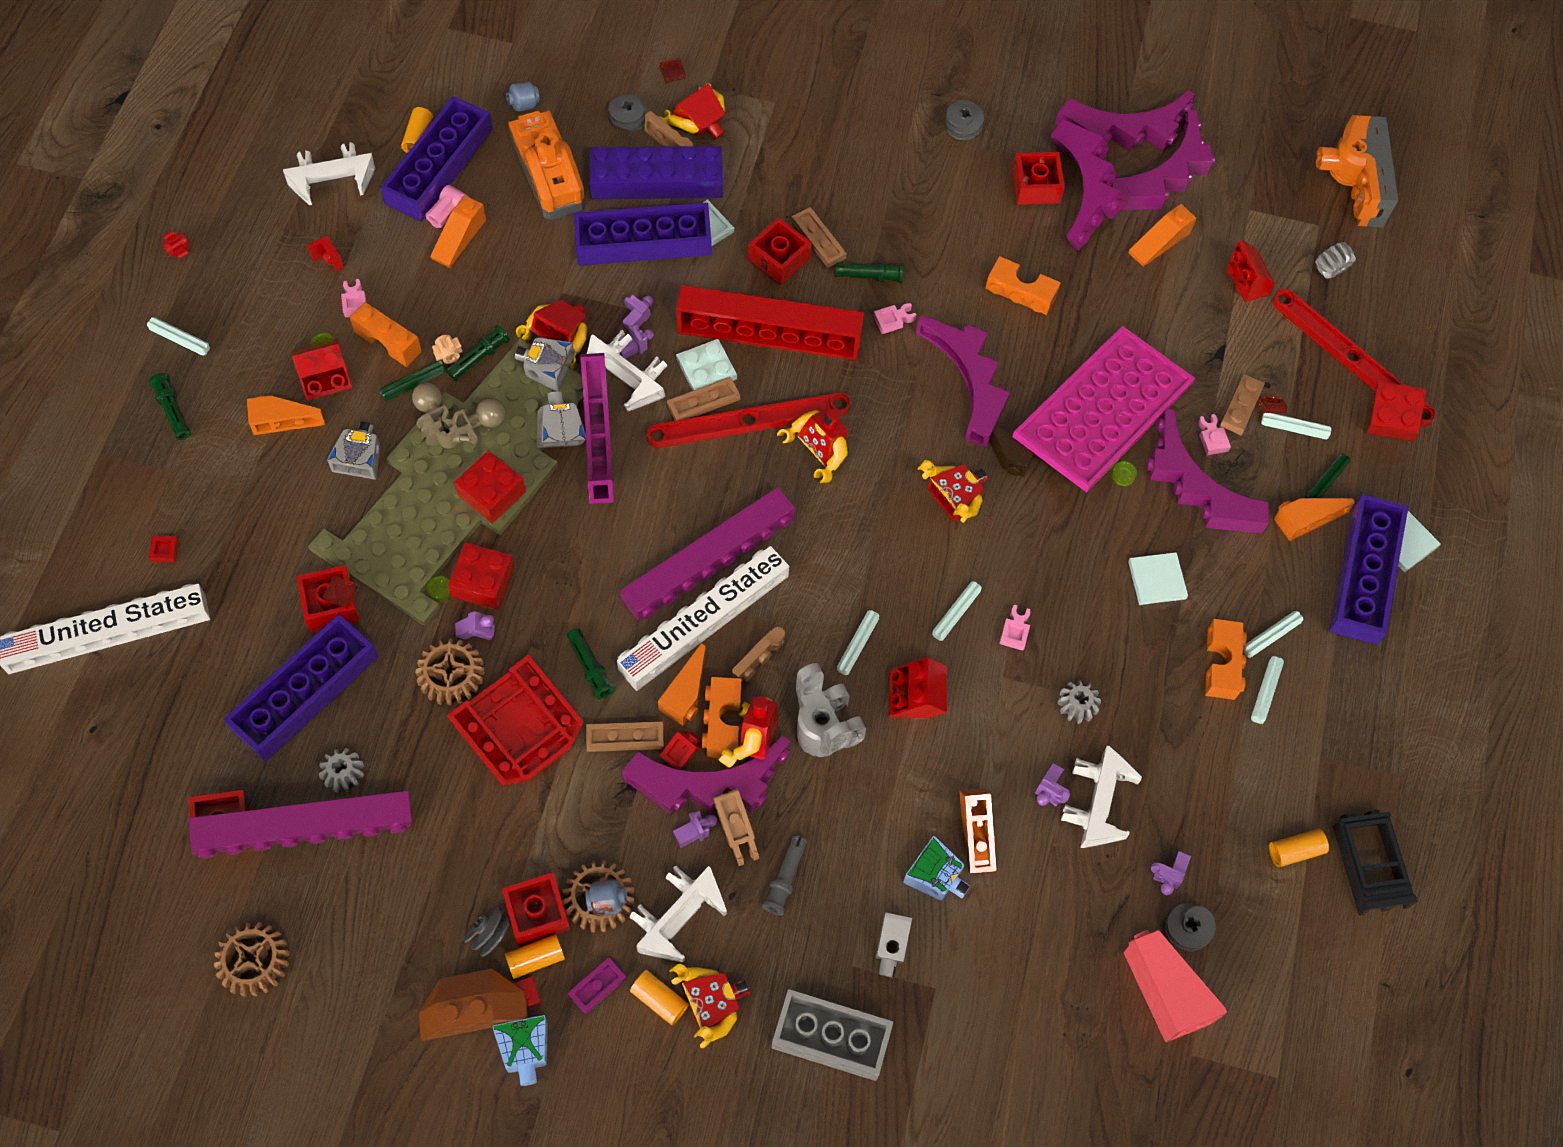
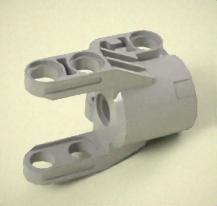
(814, 704)

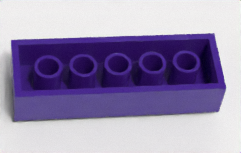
(436, 158)
(656, 172)
(642, 234)
(1369, 569)
(301, 688)

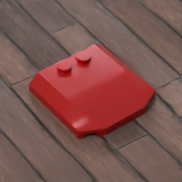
(518, 724)

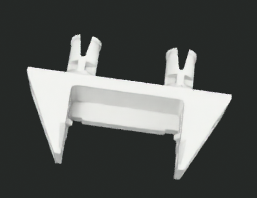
(307, 172)
(642, 382)
(1110, 768)
(660, 931)

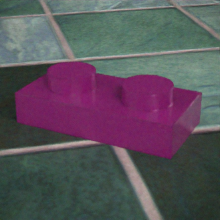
(597, 986)

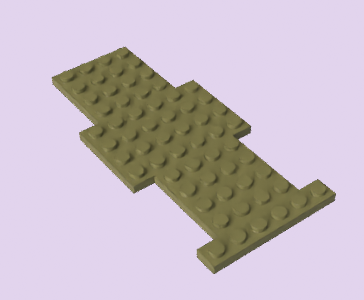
(421, 517)

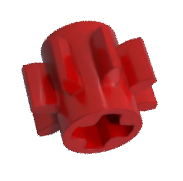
(175, 244)

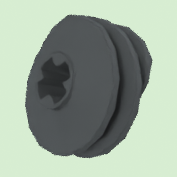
(628, 112)
(964, 120)
(1195, 917)
(489, 928)

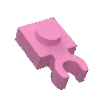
(353, 298)
(891, 319)
(1213, 438)
(1015, 630)

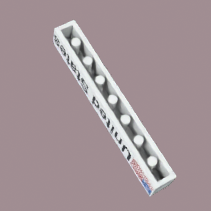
(702, 618)
(103, 628)

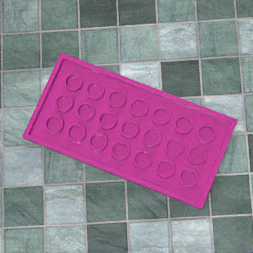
(1103, 408)

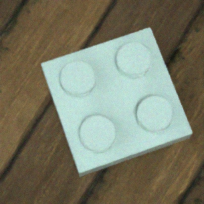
(705, 365)

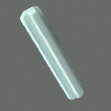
(178, 336)
(1296, 425)
(956, 611)
(1272, 634)
(858, 642)
(1267, 690)

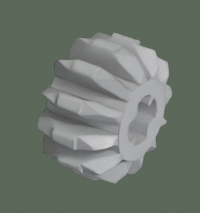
(1335, 260)
(1073, 695)
(337, 763)

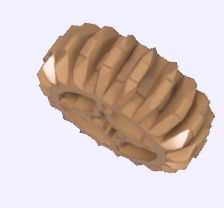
(469, 673)
(580, 885)
(260, 951)

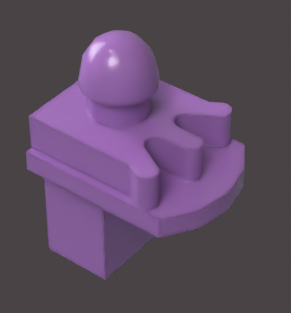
(639, 310)
(638, 342)
(475, 625)
(1050, 790)
(696, 829)
(1171, 876)

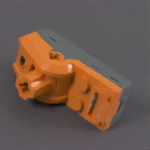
(547, 164)
(1366, 164)

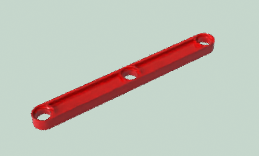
(1338, 344)
(732, 422)

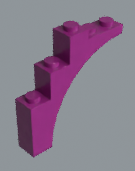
(1128, 130)
(1098, 175)
(1151, 188)
(978, 371)
(597, 429)
(1221, 506)
(671, 786)

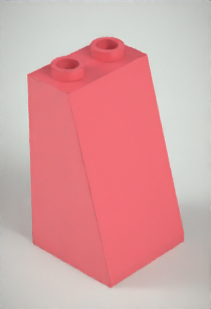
(1171, 987)

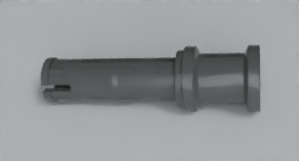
(782, 885)

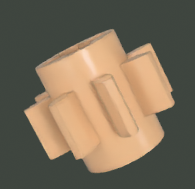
(447, 349)

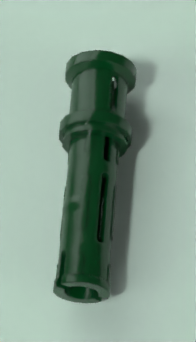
(880, 272)
(486, 346)
(167, 398)
(595, 673)

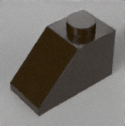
(1010, 452)

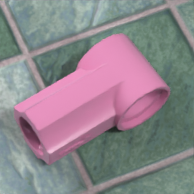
(442, 209)

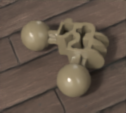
(427, 399)

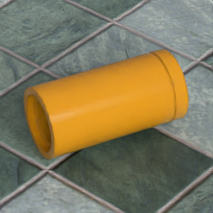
(418, 123)
(1298, 847)
(534, 956)
(659, 997)

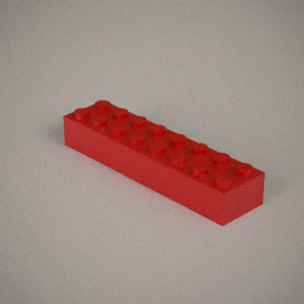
(769, 322)

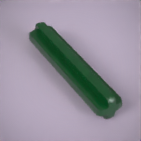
(412, 380)
(1329, 476)

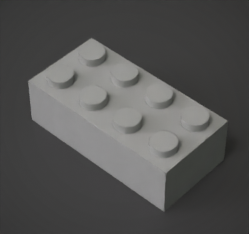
(832, 1035)

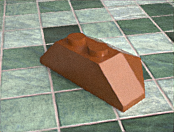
(471, 1004)

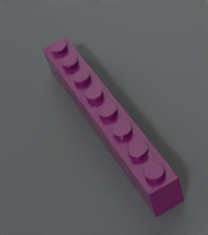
(707, 555)
(299, 823)

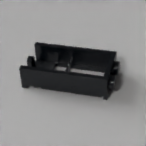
(1379, 894)

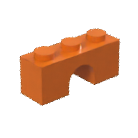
(1036, 295)
(374, 325)
(1228, 640)
(723, 697)

